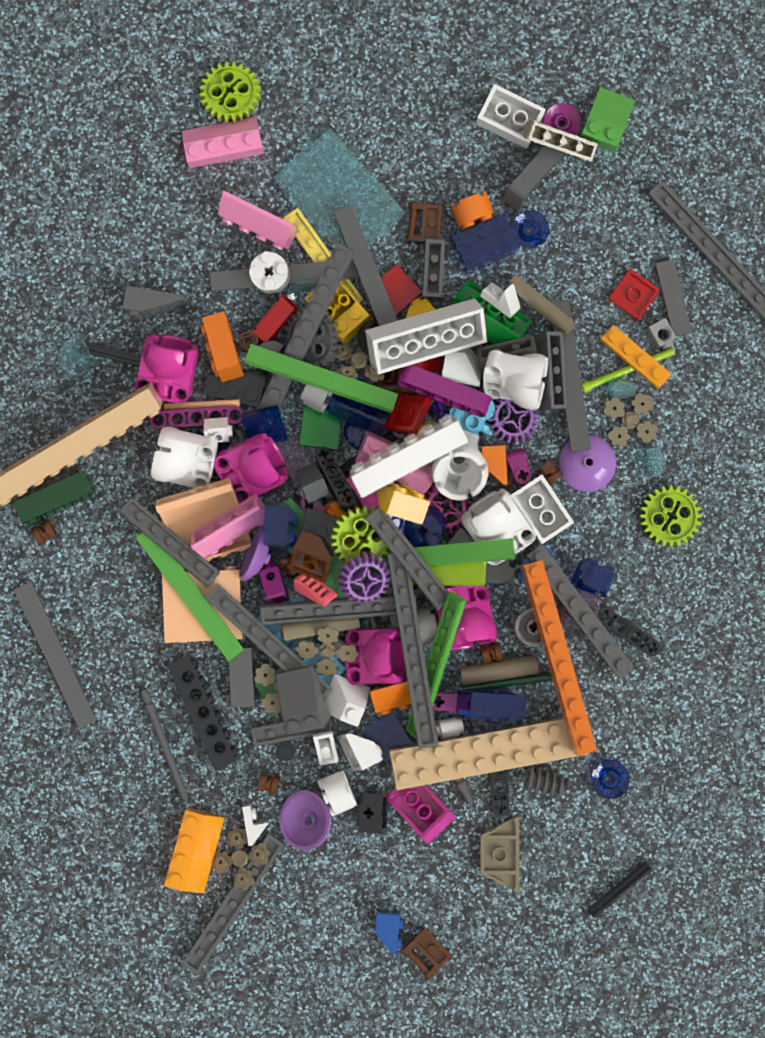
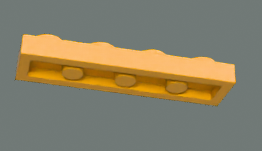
(635, 357)

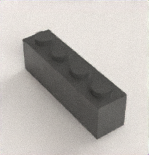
(554, 395)

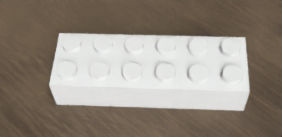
(426, 336)
(408, 455)

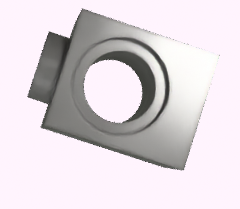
(664, 326)

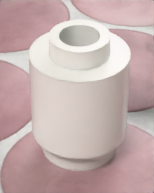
(449, 728)

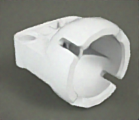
(515, 378)
(184, 458)
(463, 475)
(497, 518)

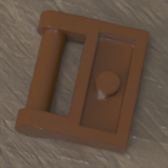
(430, 222)
(431, 948)

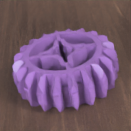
(517, 426)
(368, 590)

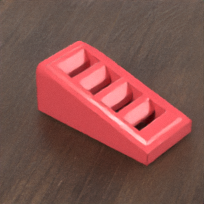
(302, 586)

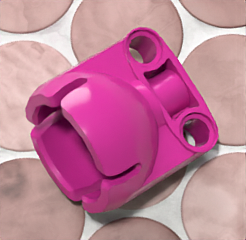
(168, 366)
(252, 466)
(476, 619)
(379, 657)

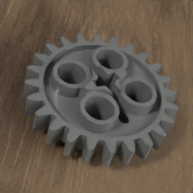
(327, 339)

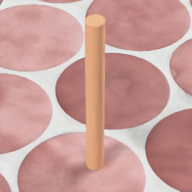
(201, 404)

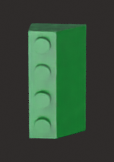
(498, 325)

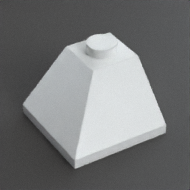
(462, 367)
(346, 700)
(359, 751)

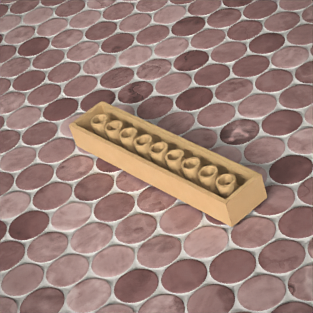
(78, 442)
(481, 753)

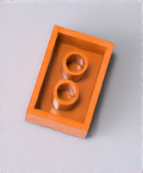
(221, 347)

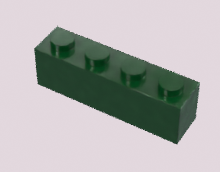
(54, 497)

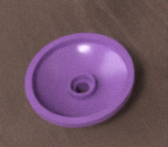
(584, 477)
(256, 556)
(297, 824)

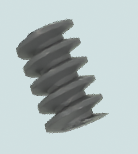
(547, 782)

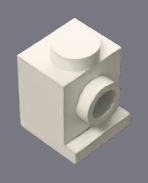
(218, 428)

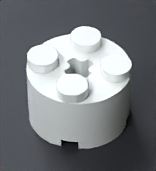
(274, 263)
(337, 793)

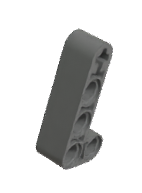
(531, 177)

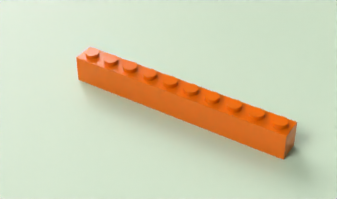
(558, 658)

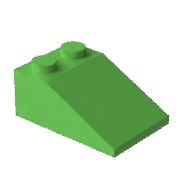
(607, 119)

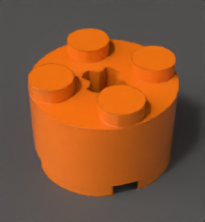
(472, 209)

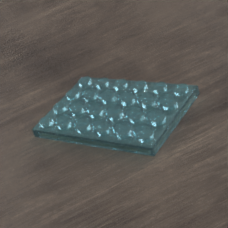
(332, 178)

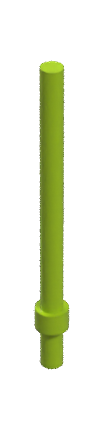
(588, 385)

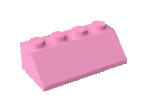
(222, 142)
(256, 220)
(418, 479)
(228, 526)

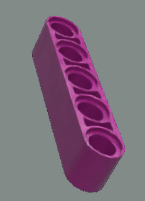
(444, 390)
(188, 414)

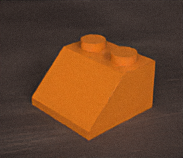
(496, 462)
(390, 697)

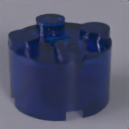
(419, 536)
(593, 577)

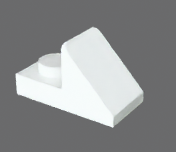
(505, 301)
(325, 748)
(253, 829)

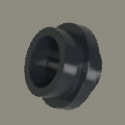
(285, 751)

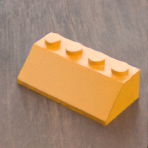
(194, 851)

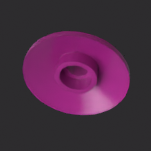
(563, 113)

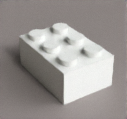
(508, 114)
(542, 509)

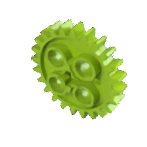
(216, 83)
(685, 525)
(347, 528)

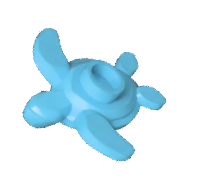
(474, 423)

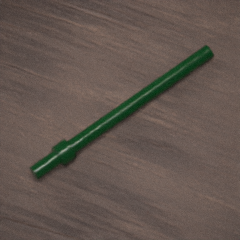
(510, 682)

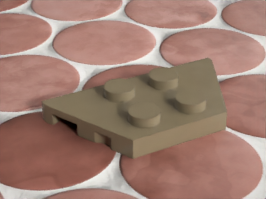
(501, 854)

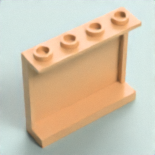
(196, 507)
(179, 621)

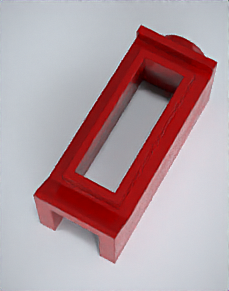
(275, 319)

